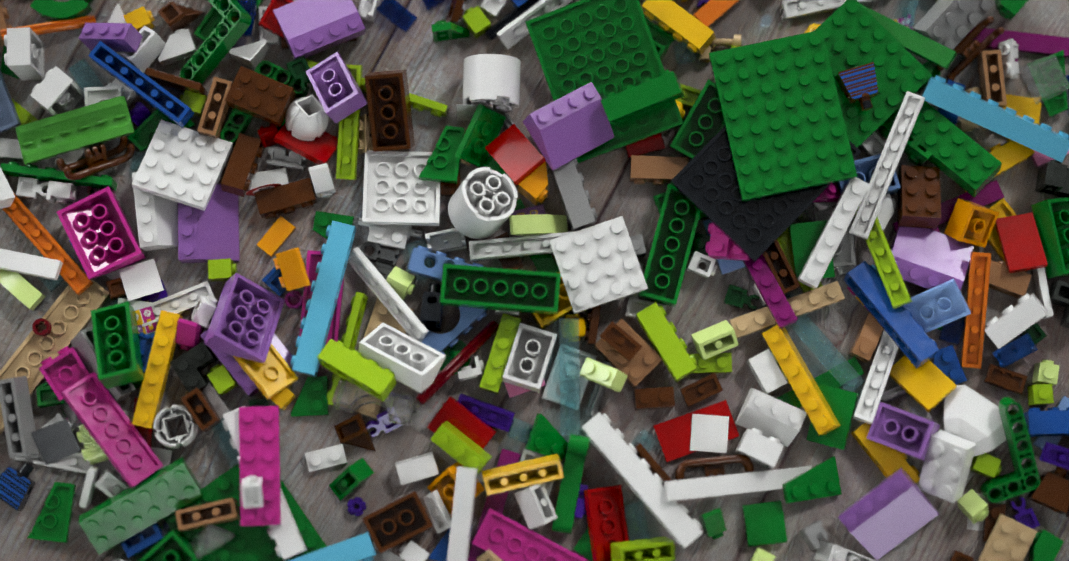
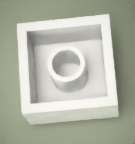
(760, 448)

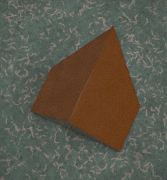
(178, 16)
(354, 432)

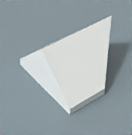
(250, 54)

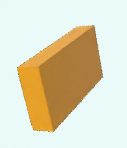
(276, 236)

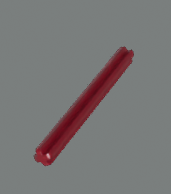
(458, 361)

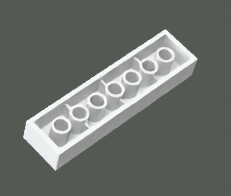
(640, 480)

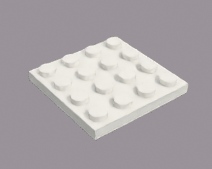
(182, 165)
(396, 193)
(598, 264)

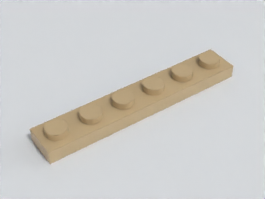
(800, 305)

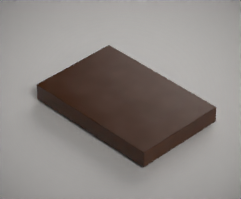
(175, 82)

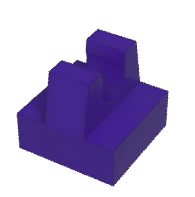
(139, 113)

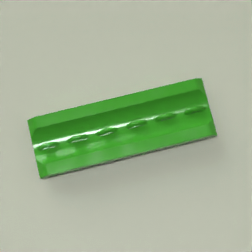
(74, 130)

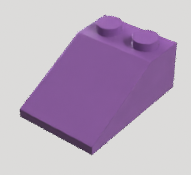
(336, 87)
(902, 431)

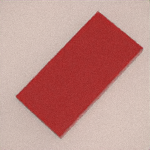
(675, 434)
(605, 519)

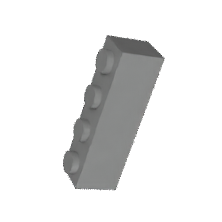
(85, 348)
(18, 416)

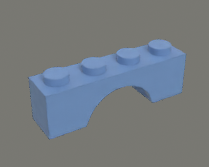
(468, 317)

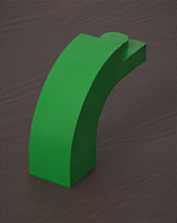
(55, 10)

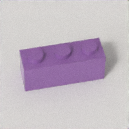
(117, 36)

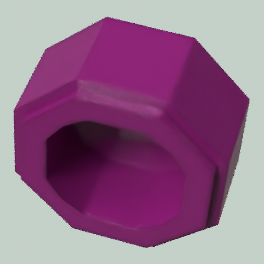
(294, 299)

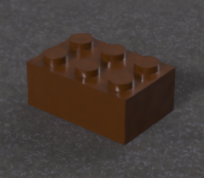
(260, 96)
(919, 197)
(397, 522)

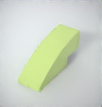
(537, 224)
(21, 288)

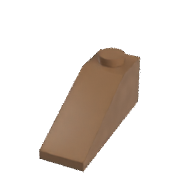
(866, 339)

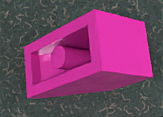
(188, 334)

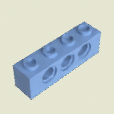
(417, 266)

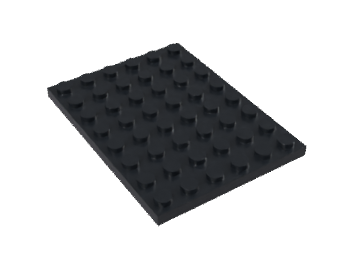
(752, 224)

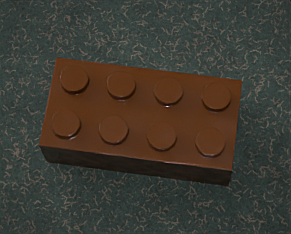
(389, 110)

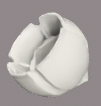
(306, 126)
(162, 429)

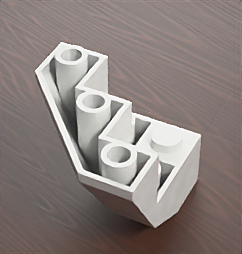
(973, 419)

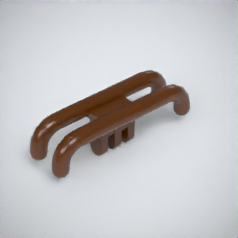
(970, 48)
(97, 160)
(714, 465)

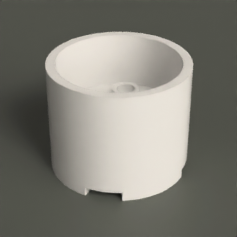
(492, 81)
(482, 203)

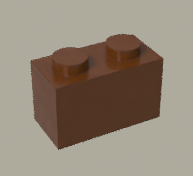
(654, 398)
(201, 410)

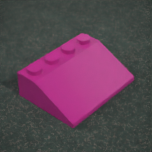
(100, 233)

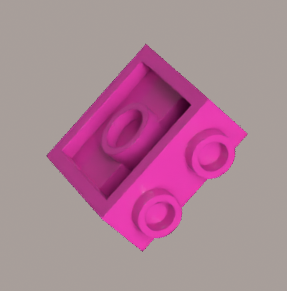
(722, 247)
(63, 370)

